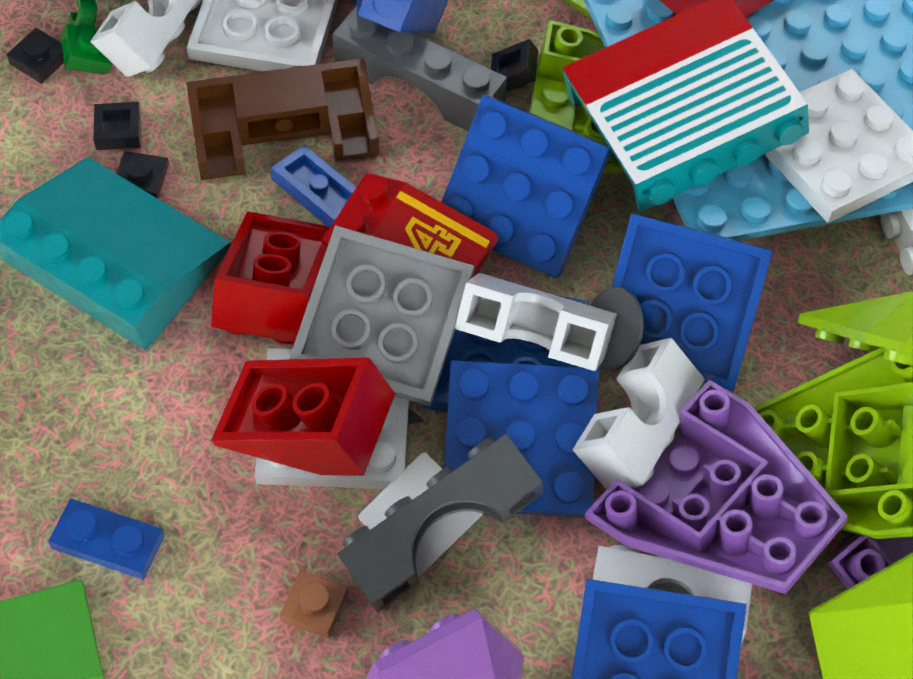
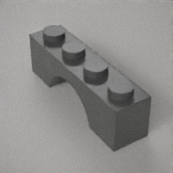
(443, 75)
(491, 483)

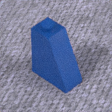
(403, 15)

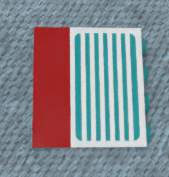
(688, 100)

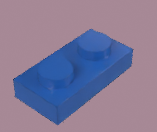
(313, 184)
(106, 538)

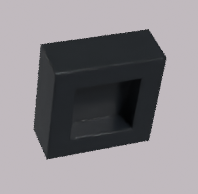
(37, 55)
(517, 64)
(117, 125)
(144, 171)

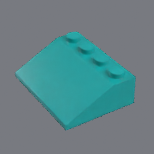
(110, 249)

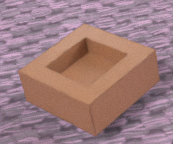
(314, 604)

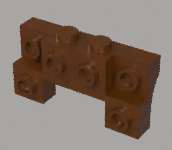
(281, 107)

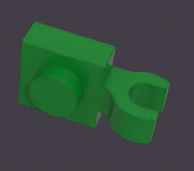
(76, 38)

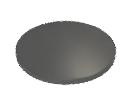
(627, 327)

